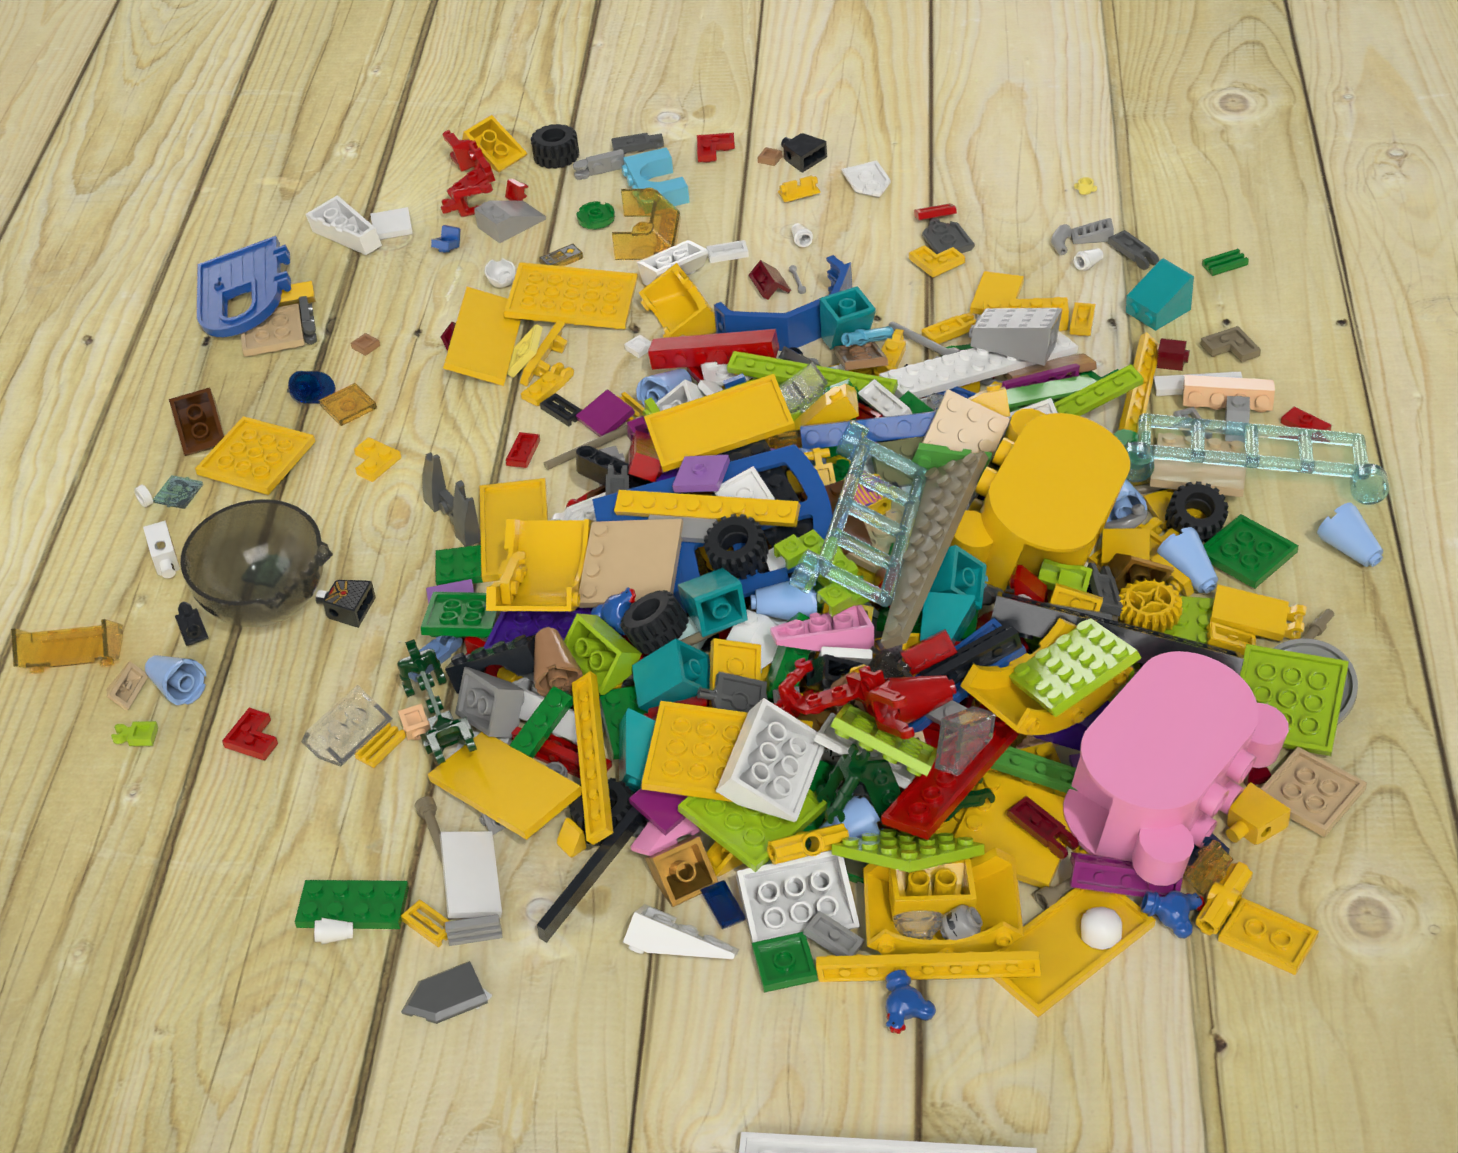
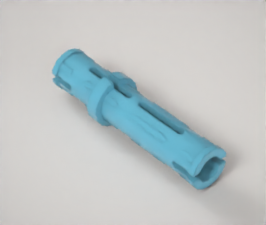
(861, 336)

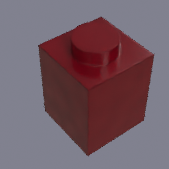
(1172, 354)

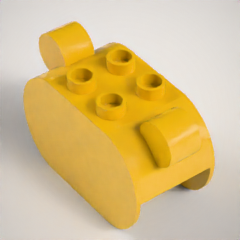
(1046, 498)

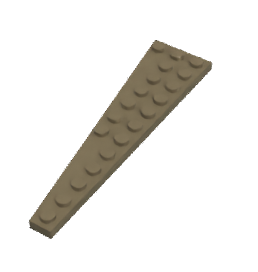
(938, 517)

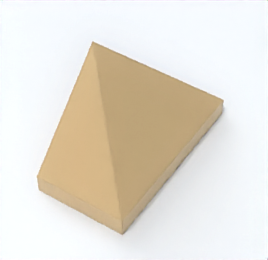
(126, 685)

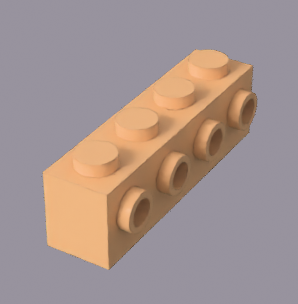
(1213, 392)

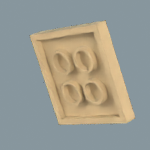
(277, 332)
(965, 425)
(1314, 790)

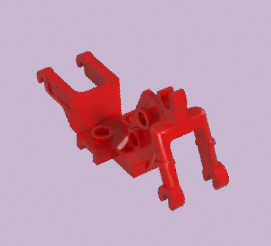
(467, 155)
(862, 686)

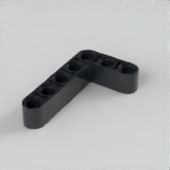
(594, 465)

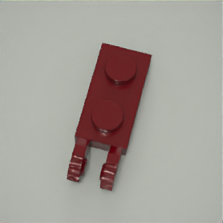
(1042, 827)

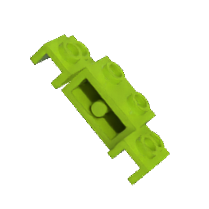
(1067, 575)
(833, 594)

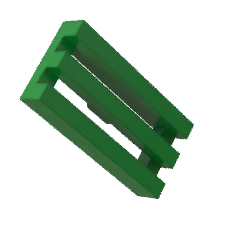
(1225, 262)

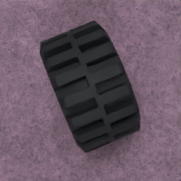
(555, 146)
(1201, 498)
(734, 531)
(654, 621)
(619, 805)

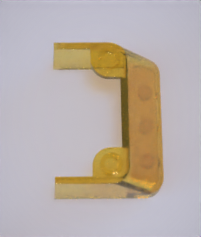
(646, 237)
(67, 646)

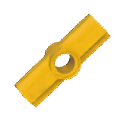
(794, 847)
(1224, 898)

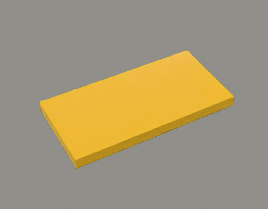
(482, 338)
(719, 422)
(506, 501)
(505, 785)
(1063, 954)

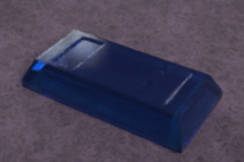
(723, 904)

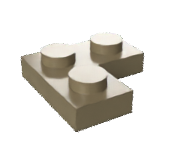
(1231, 340)

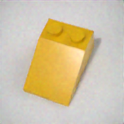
(496, 143)

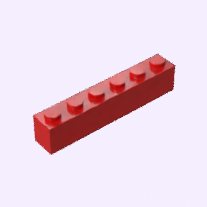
(699, 349)
(643, 458)

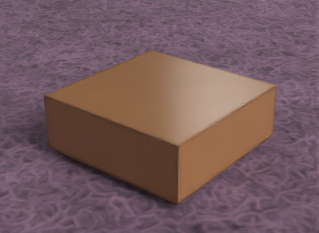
(770, 156)
(365, 344)

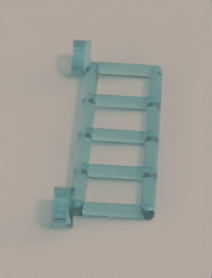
(856, 448)
(1367, 480)

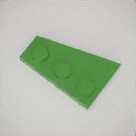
(936, 456)

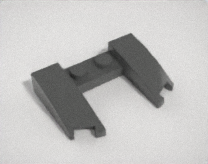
(458, 508)

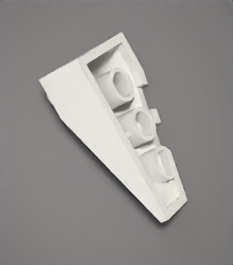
(658, 933)

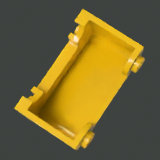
(678, 304)

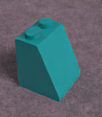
(1161, 295)
(843, 314)
(961, 575)
(714, 601)
(947, 612)
(670, 674)
(634, 746)

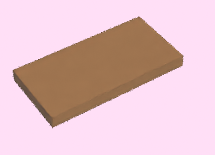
(860, 356)
(1084, 361)

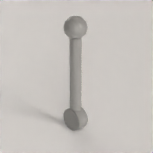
(801, 289)

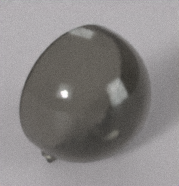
(254, 562)

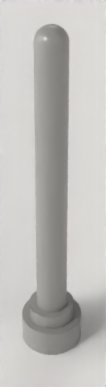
(923, 340)

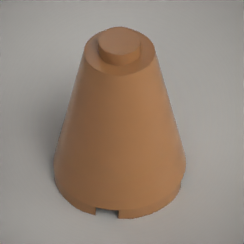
(553, 662)

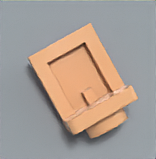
(414, 721)

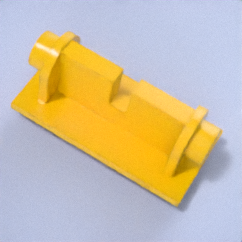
(791, 191)

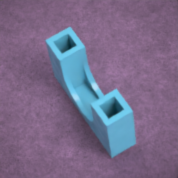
(651, 164)

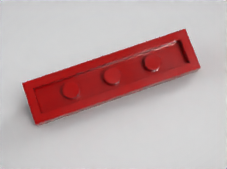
(561, 751)

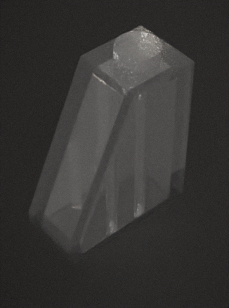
(963, 738)

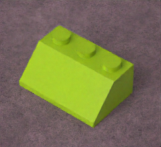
(601, 651)

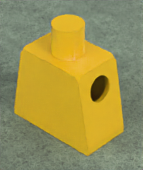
(1256, 816)

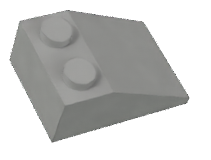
(506, 218)
(489, 703)

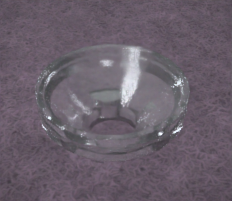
(918, 924)

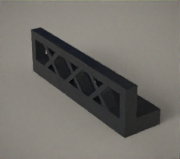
(980, 652)

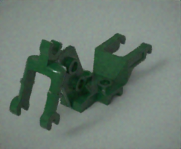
(443, 728)
(879, 784)

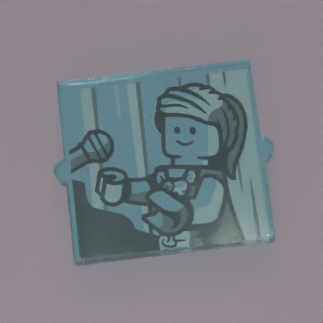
(178, 492)

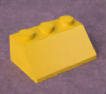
(932, 888)

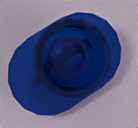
(310, 386)

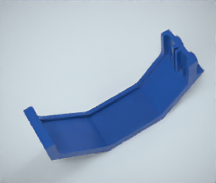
(793, 327)

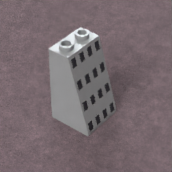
(1017, 332)

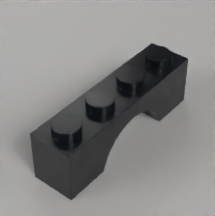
(515, 655)

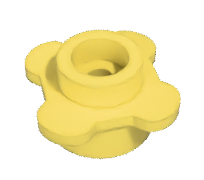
(1085, 186)

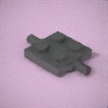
(734, 692)

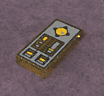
(562, 256)

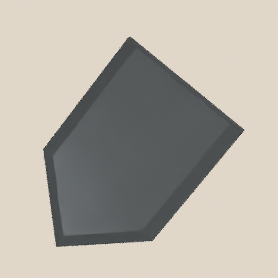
(945, 236)
(446, 994)

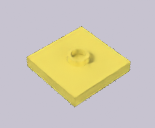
(524, 350)

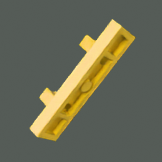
(536, 365)

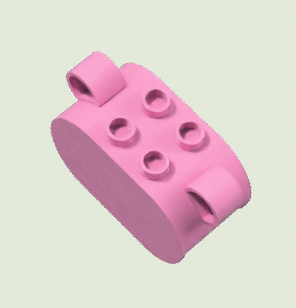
(1168, 762)

